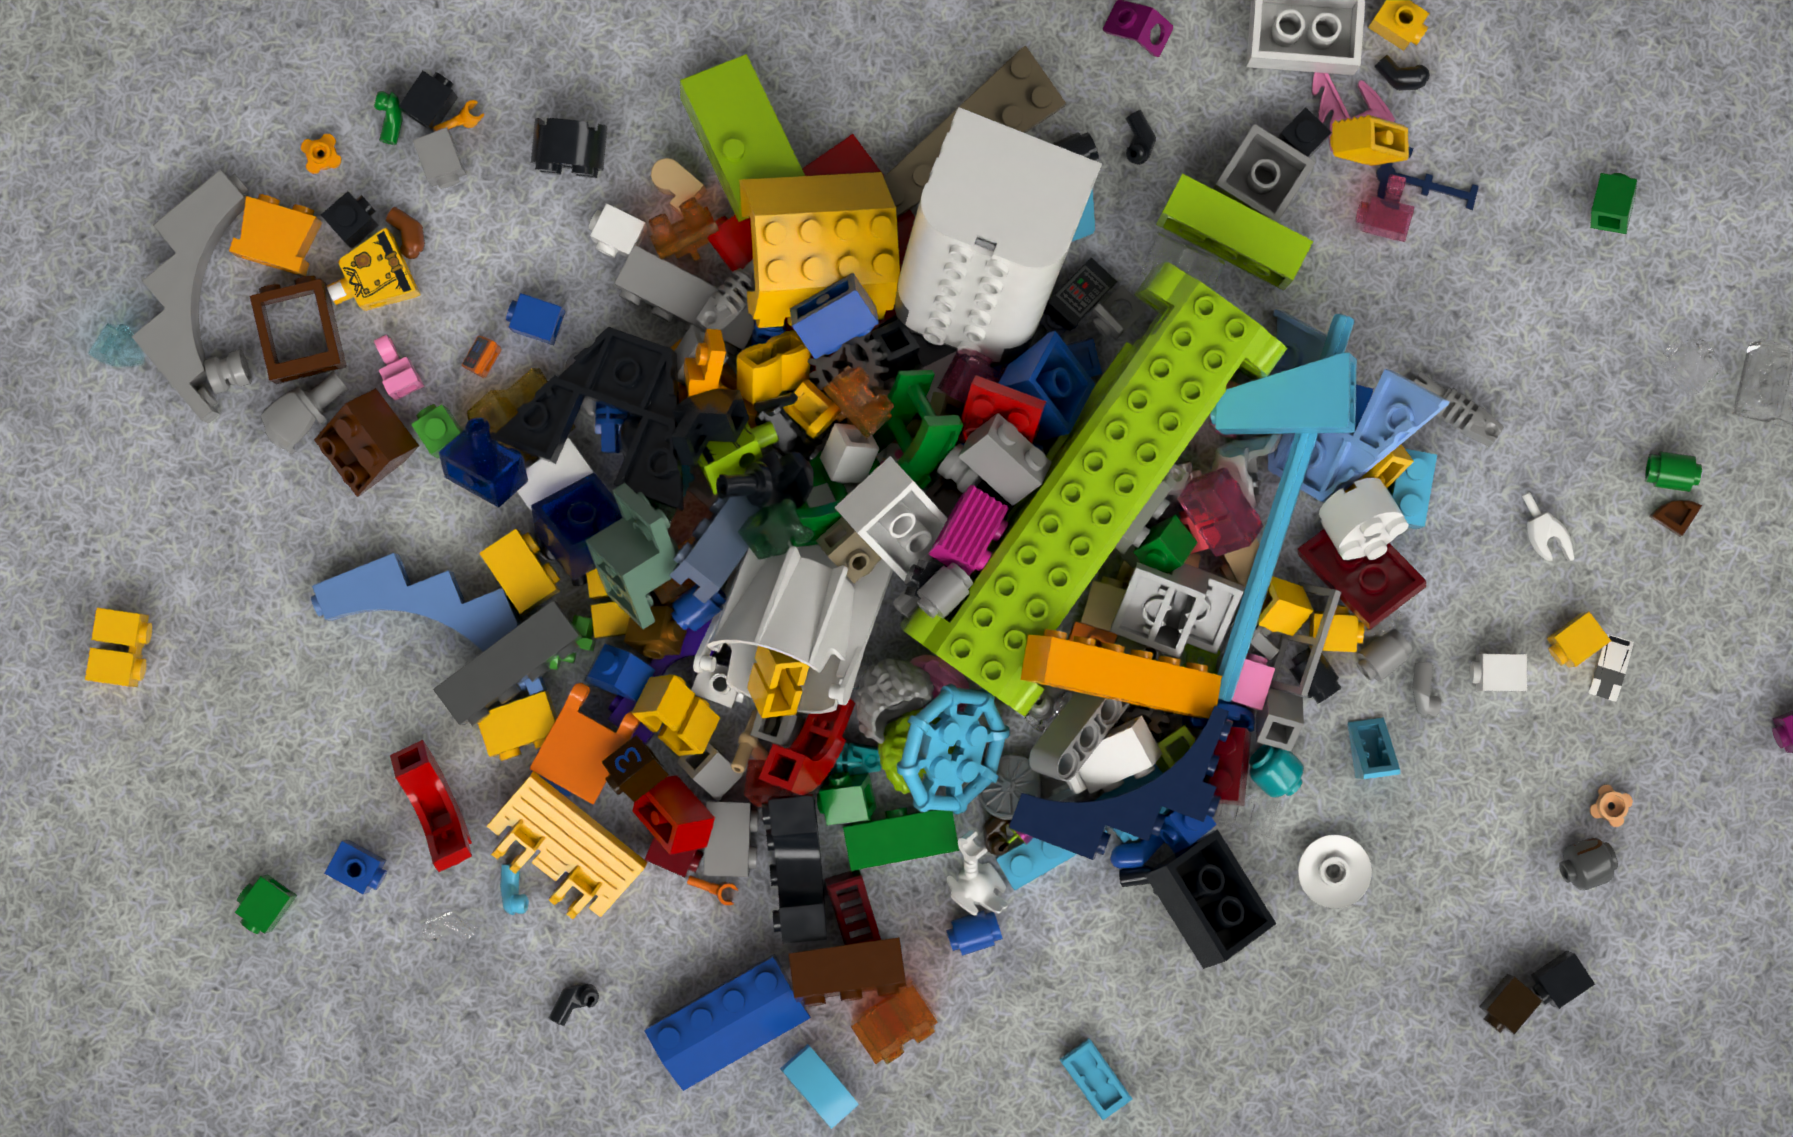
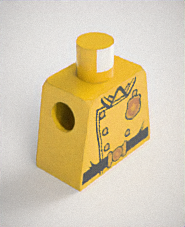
(374, 274)

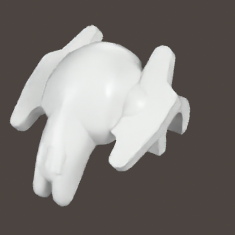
(976, 880)

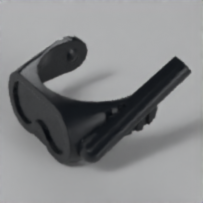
(789, 435)

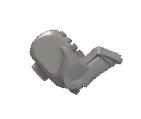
(1241, 461)

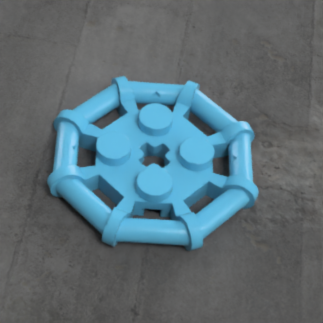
(929, 745)

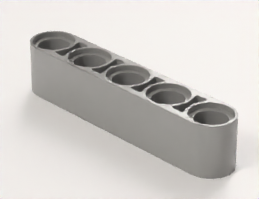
(1079, 728)

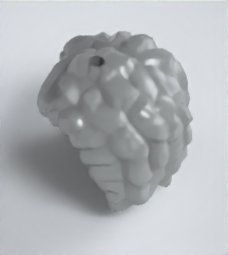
(888, 692)

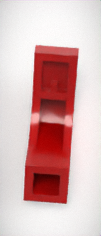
(811, 755)
(434, 805)

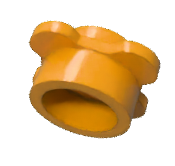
(330, 158)

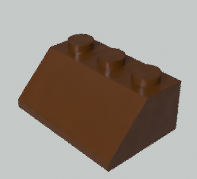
(847, 971)

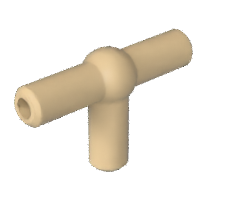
(748, 746)

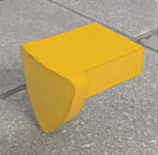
(812, 409)

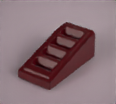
(844, 881)

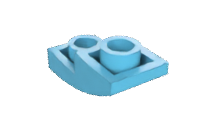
(819, 1086)

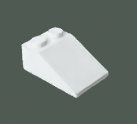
(893, 517)

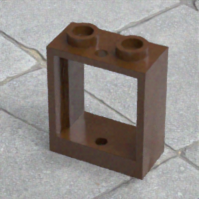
(308, 365)

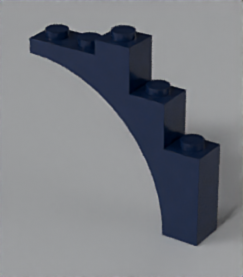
(1181, 789)

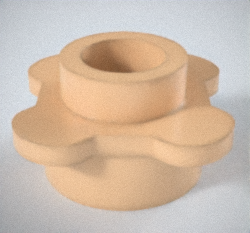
(1621, 805)

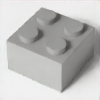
(1264, 173)

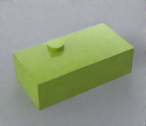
(737, 127)
(1234, 232)

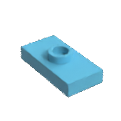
(1095, 1079)

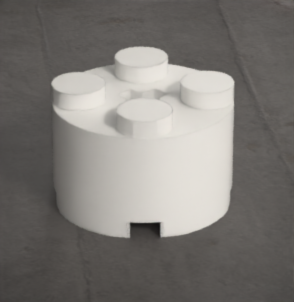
(1362, 520)

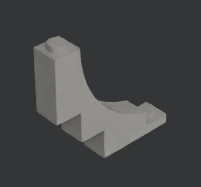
(174, 335)

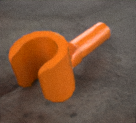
(712, 888)

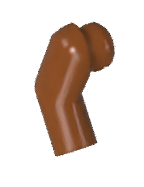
(411, 232)

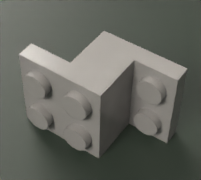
(1176, 609)

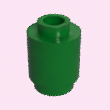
(1673, 471)

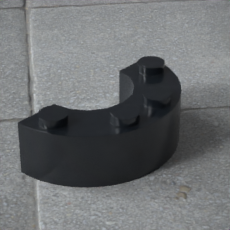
(797, 867)

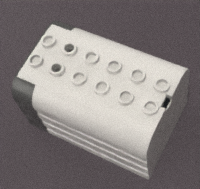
(990, 237)

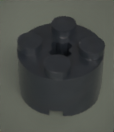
(569, 146)

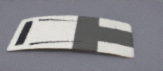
(1611, 668)

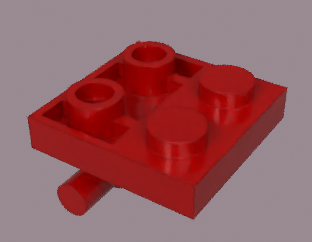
(990, 398)

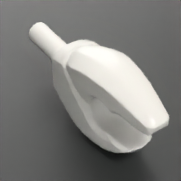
(1543, 527)

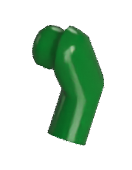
(393, 117)

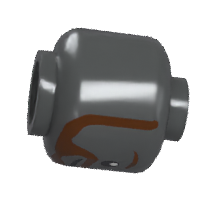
(1588, 863)

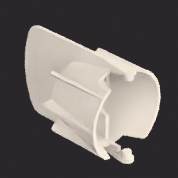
(800, 609)

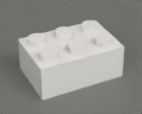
(1306, 35)

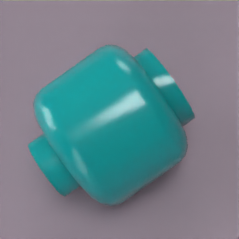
(1276, 771)

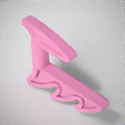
(1332, 102)

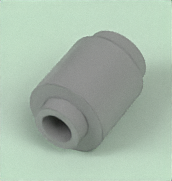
(944, 591)
(1383, 655)

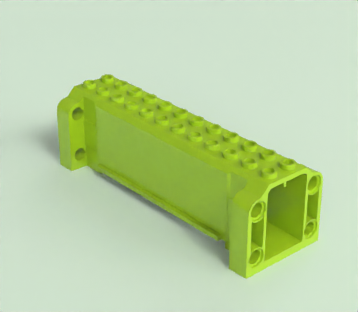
(1098, 480)

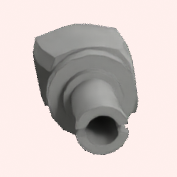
(295, 412)

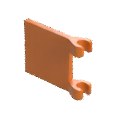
(578, 746)

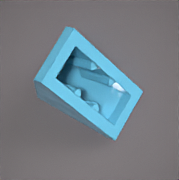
(1372, 749)

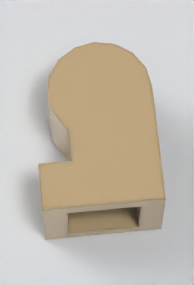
(675, 180)

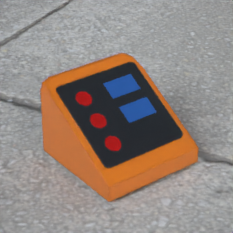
(481, 356)

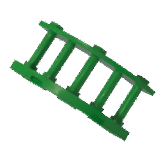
(919, 458)

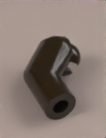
(996, 835)

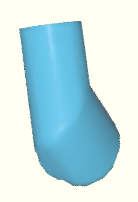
(509, 887)

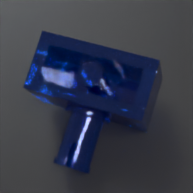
(483, 464)

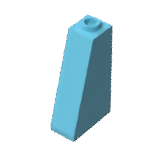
(1298, 400)

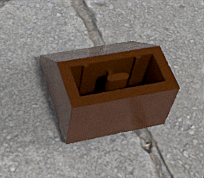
(366, 441)

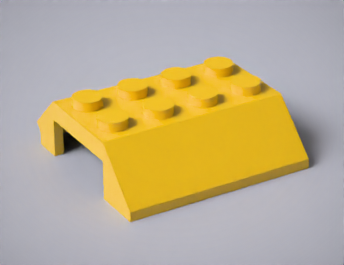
(816, 234)

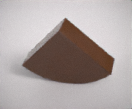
(1676, 515)

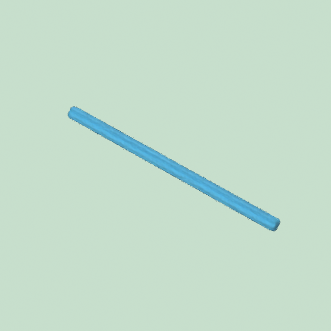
(1274, 532)

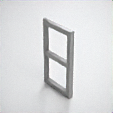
(1317, 643)

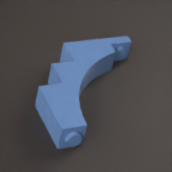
(386, 587)

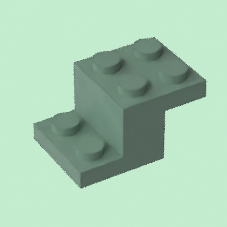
(634, 554)

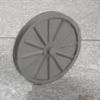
(1014, 778)

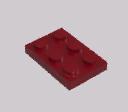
(1366, 586)

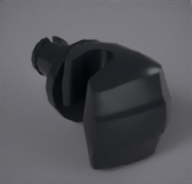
(770, 480)

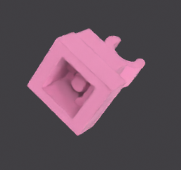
(398, 374)

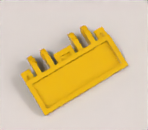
(567, 842)

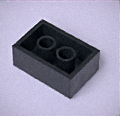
(1210, 899)

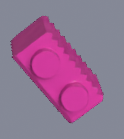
(970, 530)

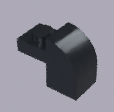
(707, 417)

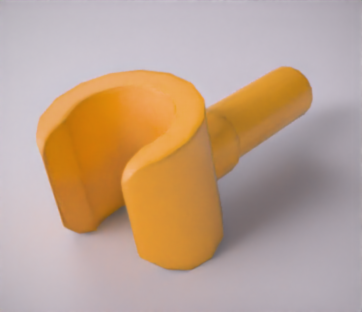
(463, 118)

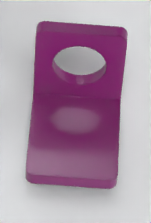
(1135, 23)

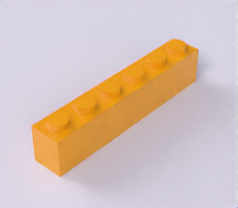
(1120, 676)

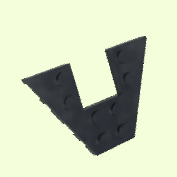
(623, 375)

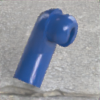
(1135, 854)

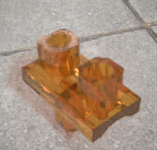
(684, 235)
(858, 402)

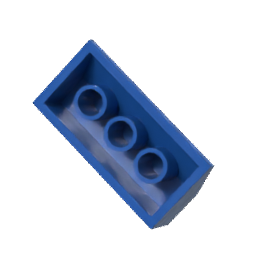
(727, 1023)

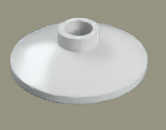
(1353, 874)

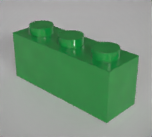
(900, 837)

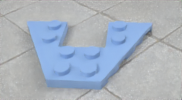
(1390, 418)

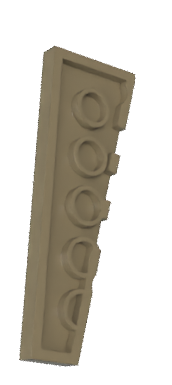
(1013, 96)

